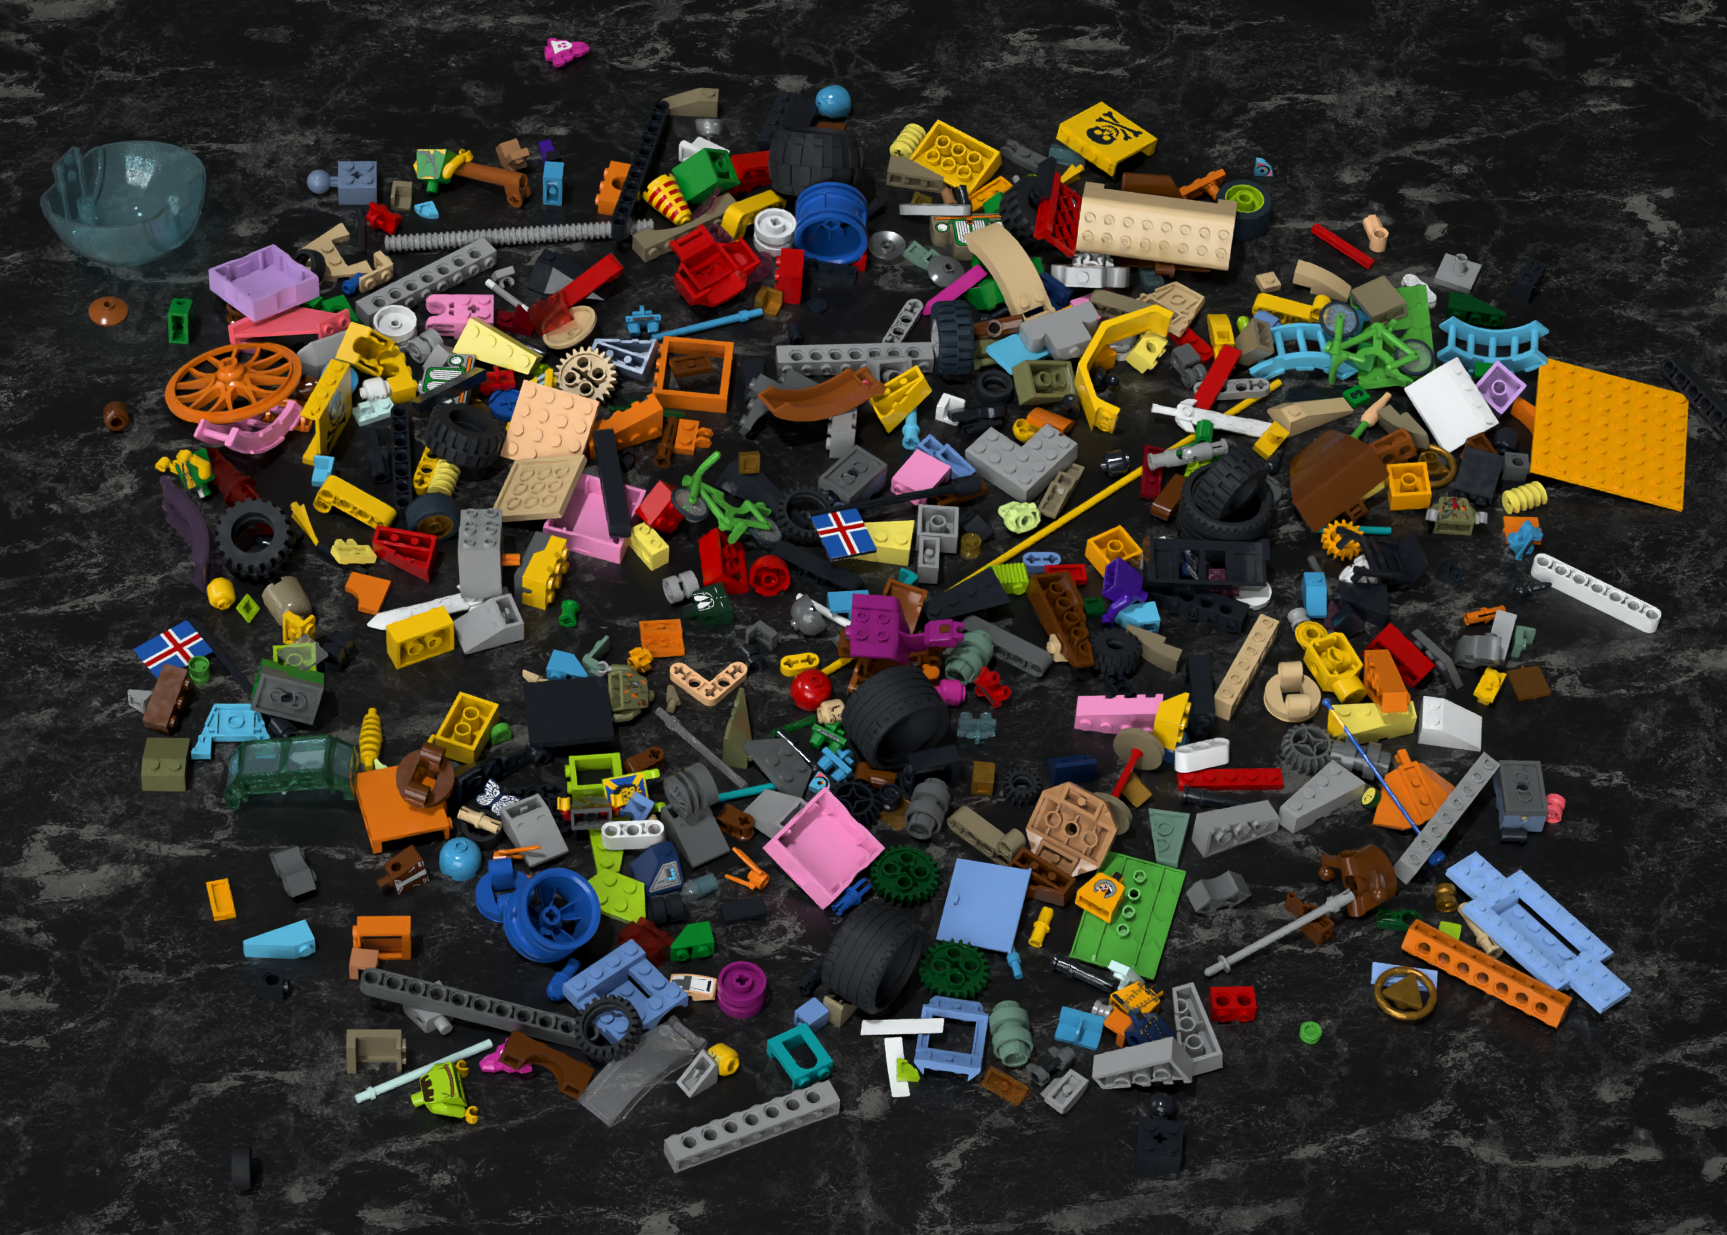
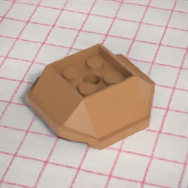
(1051, 832)

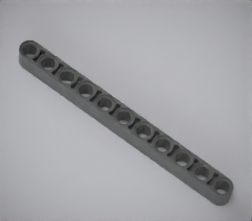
(469, 1002)

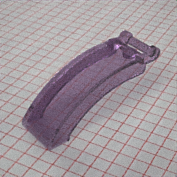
(189, 522)

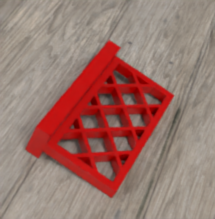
(1048, 211)

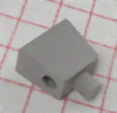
(429, 1020)

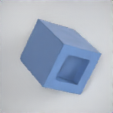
(638, 807)
(812, 1013)

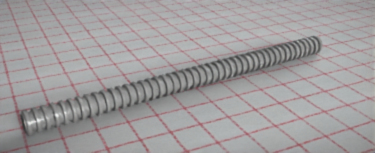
(509, 235)

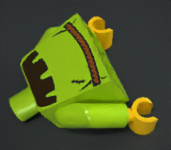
(444, 1091)

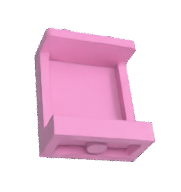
(920, 473)

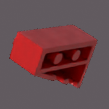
(406, 550)

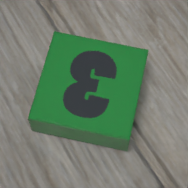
(1356, 396)

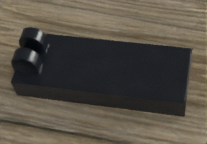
(1044, 180)

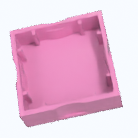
(586, 522)
(823, 848)

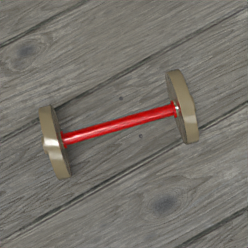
(1140, 751)

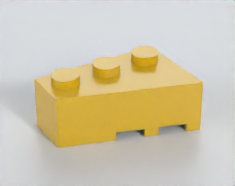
(901, 397)

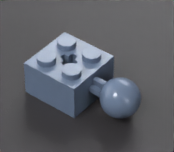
(354, 181)

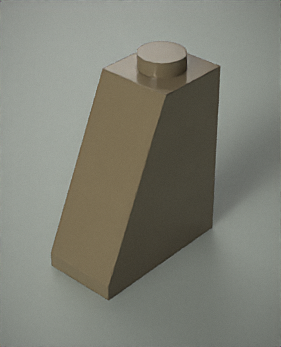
(1254, 342)

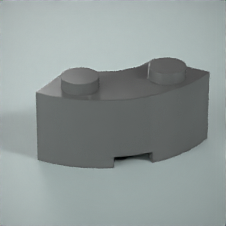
(1477, 651)
(291, 867)
(1218, 892)

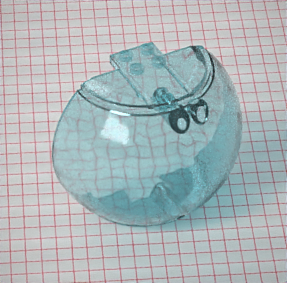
(125, 201)

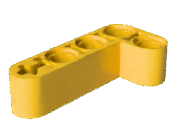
(744, 212)
(1290, 311)
(353, 502)

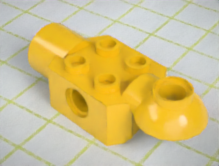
(1332, 662)

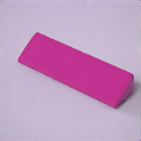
(957, 287)

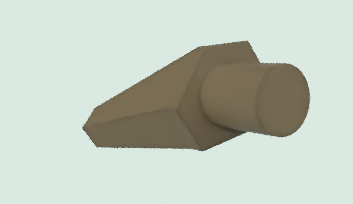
(672, 699)

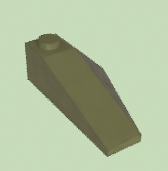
(737, 734)

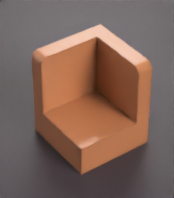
(361, 960)

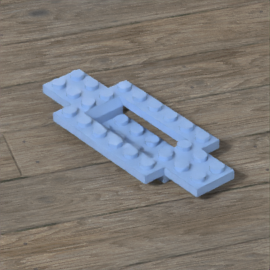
(1530, 943)

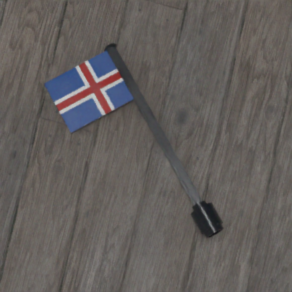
(844, 531)
(191, 640)

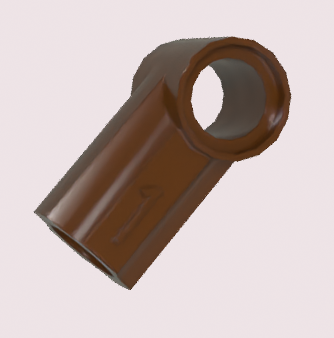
(873, 776)

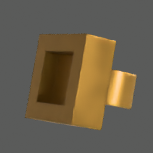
(749, 462)

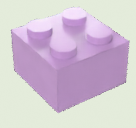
(1499, 388)

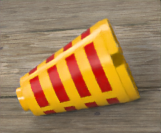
(668, 199)

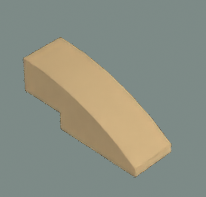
(1321, 281)

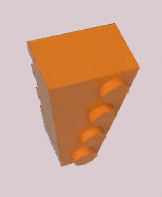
(633, 425)
(1384, 682)

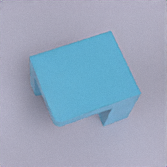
(323, 468)

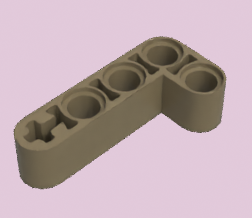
(1114, 305)
(985, 836)

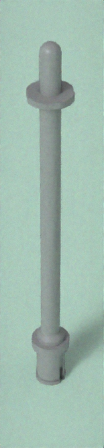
(1332, 905)

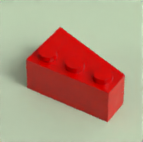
(751, 171)
(1408, 659)

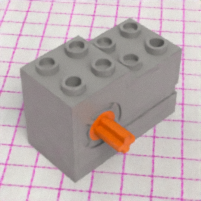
(482, 553)

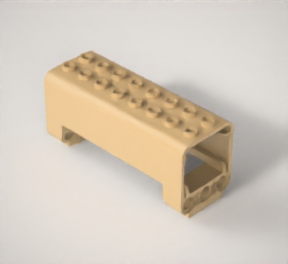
(1156, 227)

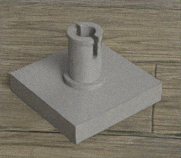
(1457, 273)

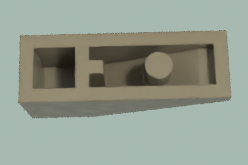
(695, 103)
(911, 175)

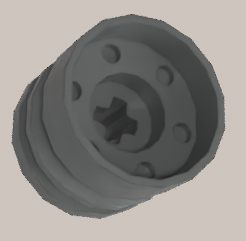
(691, 790)

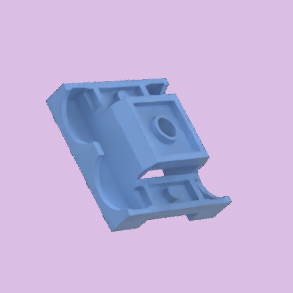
(611, 977)

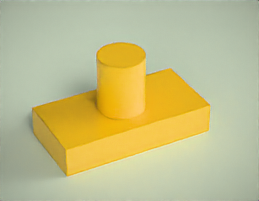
(1270, 440)

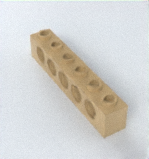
(1245, 666)

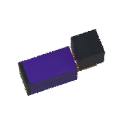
(548, 152)

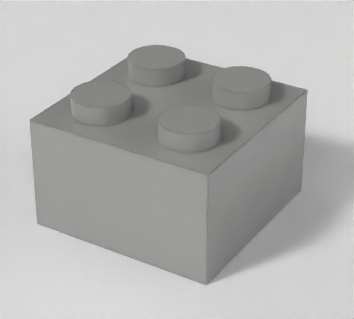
(938, 522)

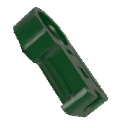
(1394, 919)

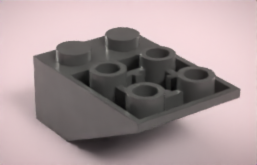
(695, 836)

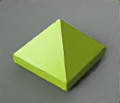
(248, 608)

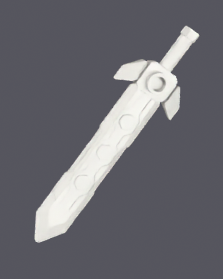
(1187, 416)
(452, 604)

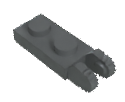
(1022, 155)

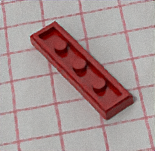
(1217, 377)

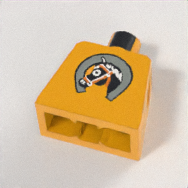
(1102, 895)

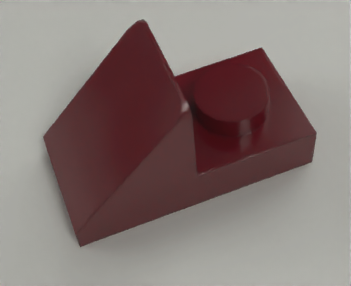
(514, 322)

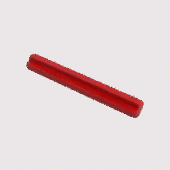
(1342, 246)

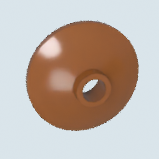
(108, 311)

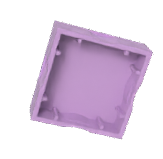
(264, 283)

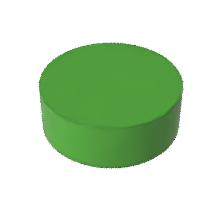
(1310, 1032)

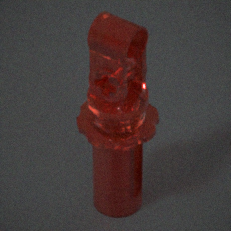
(233, 483)

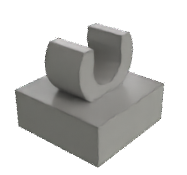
(504, 275)

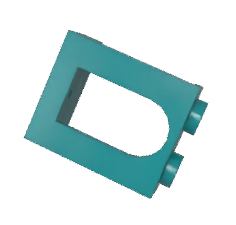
(781, 1044)

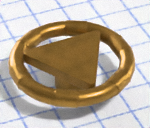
(1434, 467)
(1405, 993)

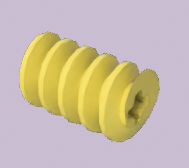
(907, 141)
(444, 478)
(1524, 497)

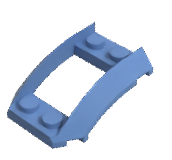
(949, 1060)

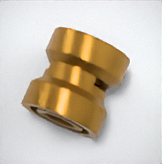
(1446, 898)

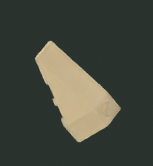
(1306, 415)

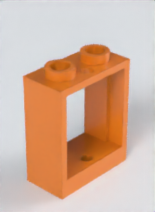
(384, 926)

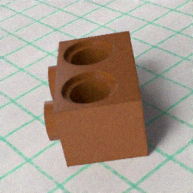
(1394, 447)

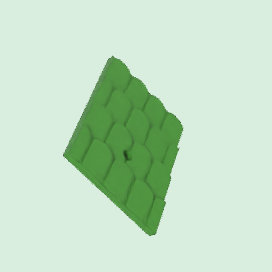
(1419, 328)
(1140, 924)

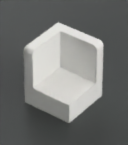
(946, 403)

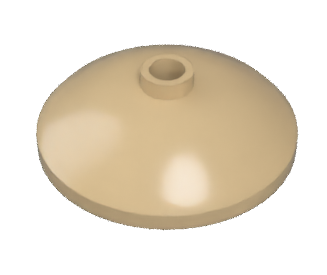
(574, 331)

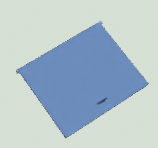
(986, 905)

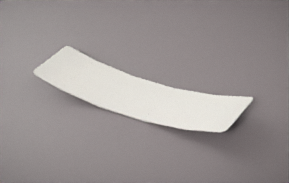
(894, 1050)

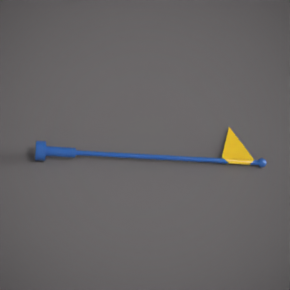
(1337, 727)

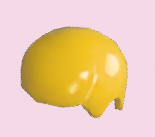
(1024, 431)

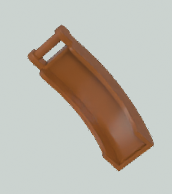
(824, 399)
(912, 603)

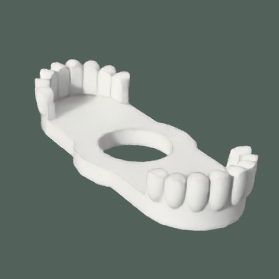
(1412, 280)

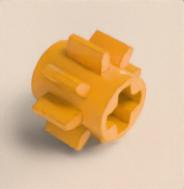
(640, 659)

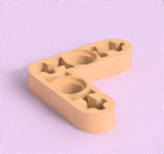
(707, 687)

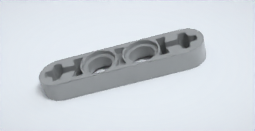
(934, 209)
(903, 327)
(1233, 393)

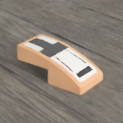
(697, 986)

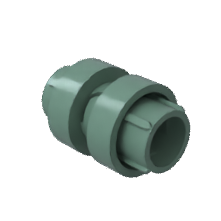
(969, 657)
(1011, 1033)

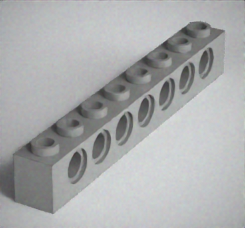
(429, 280)
(836, 358)
(1445, 817)
(745, 1135)

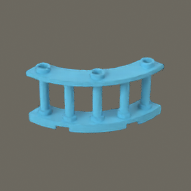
(1473, 335)
(1300, 360)

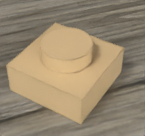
(1268, 282)

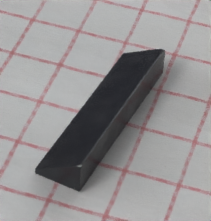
(449, 389)

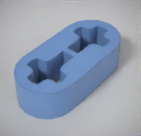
(1039, 560)

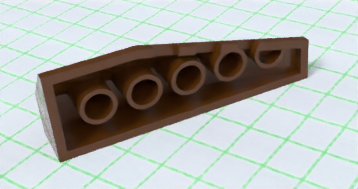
(1062, 614)

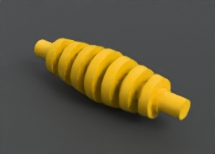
(370, 739)

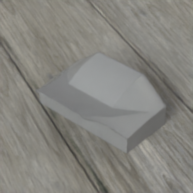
(1065, 1091)

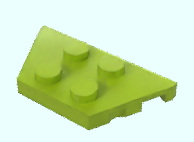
(619, 896)

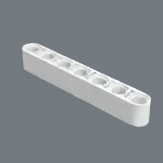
(1596, 593)

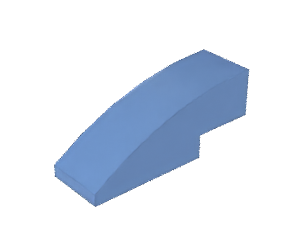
(947, 455)

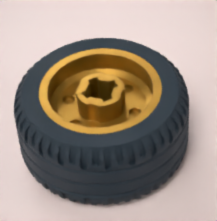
(433, 515)

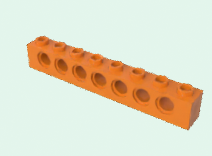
(1496, 971)

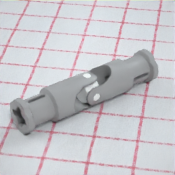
(1199, 452)

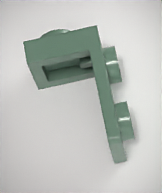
(591, 659)

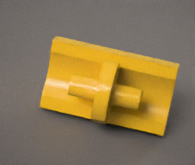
(1489, 686)

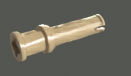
(1482, 939)

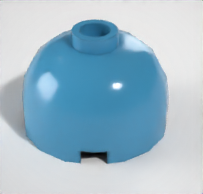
(460, 859)

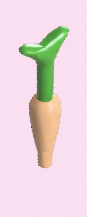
(1370, 417)

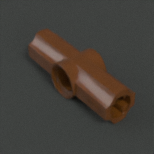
(1007, 325)

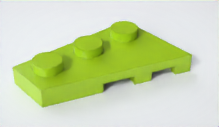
(603, 857)

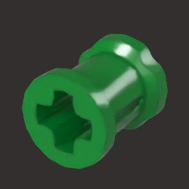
(568, 615)

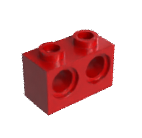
(1232, 1003)

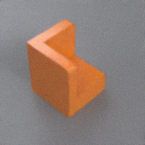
(1118, 1023)

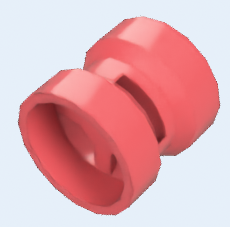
(1555, 807)

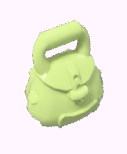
(1020, 516)

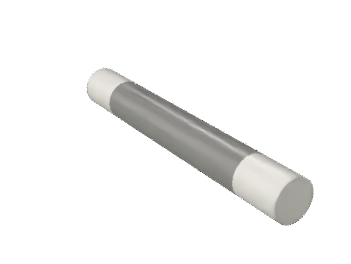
(504, 294)

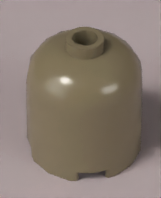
(287, 596)

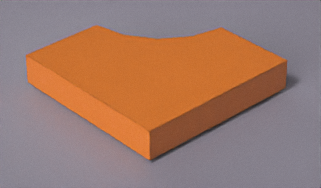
(369, 591)

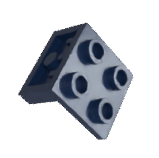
(1057, 293)

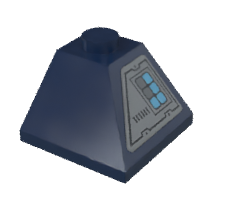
(658, 870)

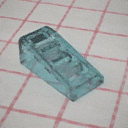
(1148, 281)

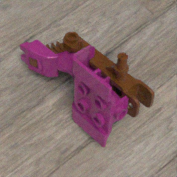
(881, 632)

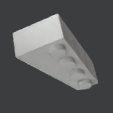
(842, 433)
(1233, 826)
(1194, 1030)
(1143, 1064)

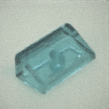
(1066, 155)

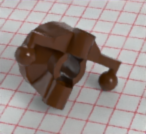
(1365, 873)

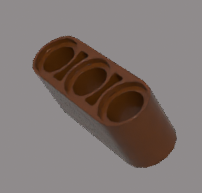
(1168, 500)

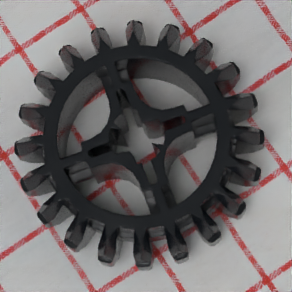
(864, 798)

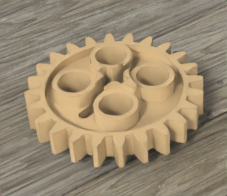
(596, 364)

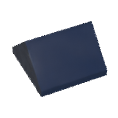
(1072, 769)

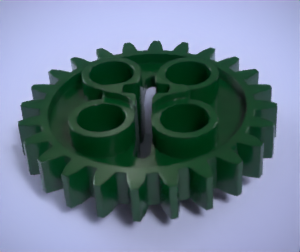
(898, 874)
(954, 970)

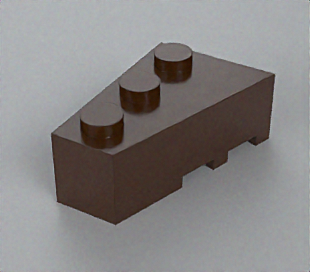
(168, 698)
(1046, 881)

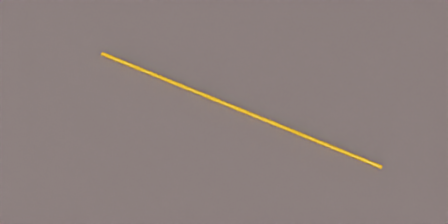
(1076, 511)

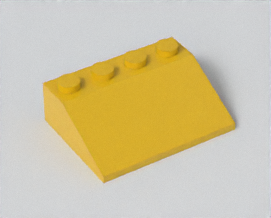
(957, 157)

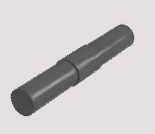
(1316, 568)

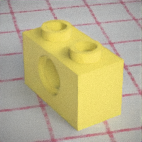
(1146, 350)

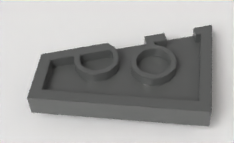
(1437, 657)

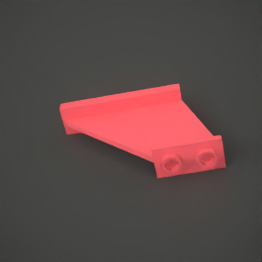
(291, 322)

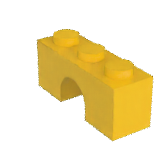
(401, 385)

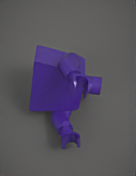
(1123, 586)

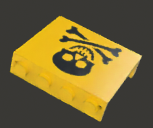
(1105, 137)
(330, 408)

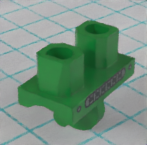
(831, 735)

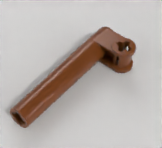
(515, 183)

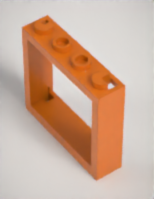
(693, 400)

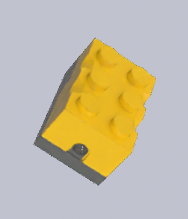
(541, 570)

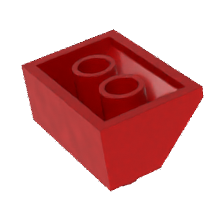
(723, 562)

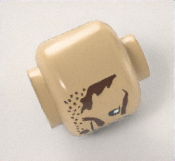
(830, 711)

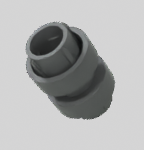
(1349, 757)
(927, 808)

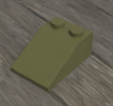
(1043, 381)
(165, 764)

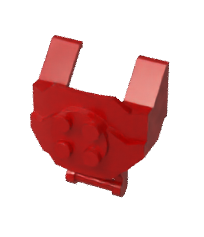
(711, 270)

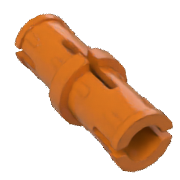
(1472, 617)

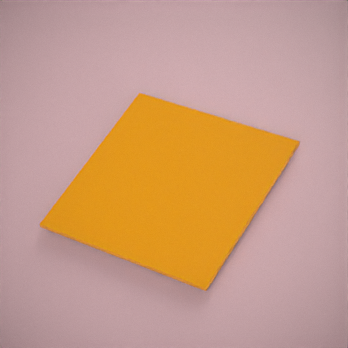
(1610, 434)

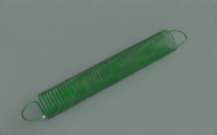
(793, 729)

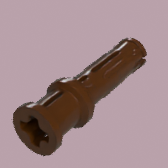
(665, 448)

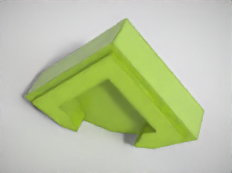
(905, 1071)

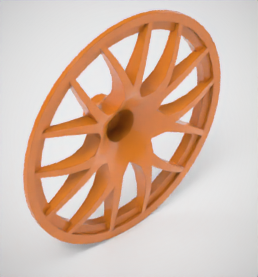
(234, 380)

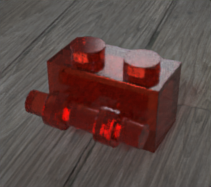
(550, 313)
(648, 938)

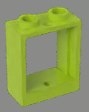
(590, 762)

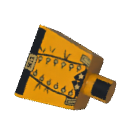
(1137, 996)

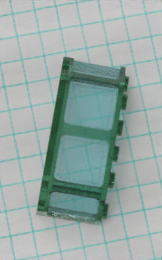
(291, 766)

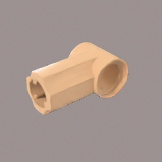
(1376, 233)

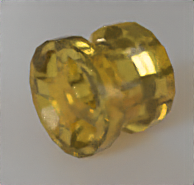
(974, 542)

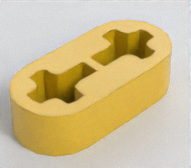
(798, 663)

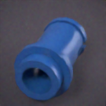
(350, 286)

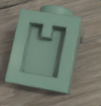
(1521, 636)

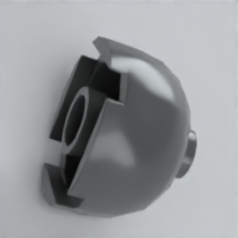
(806, 617)

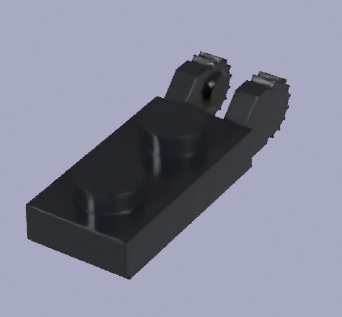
(830, 271)

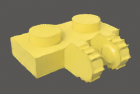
(352, 552)

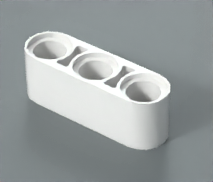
(1202, 755)
(644, 834)

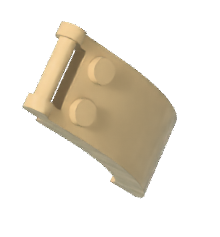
(1010, 269)

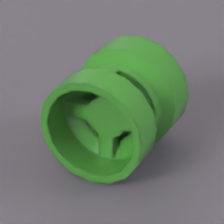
(199, 670)

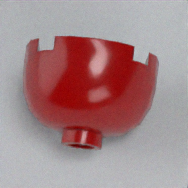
(769, 575)
(811, 689)

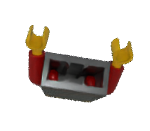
(590, 811)

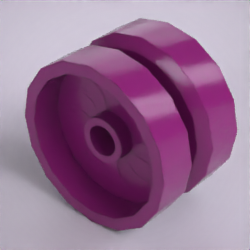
(741, 989)

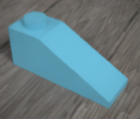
(285, 942)

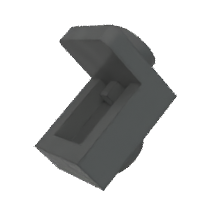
(762, 633)

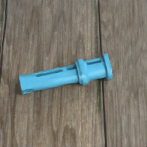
(911, 431)

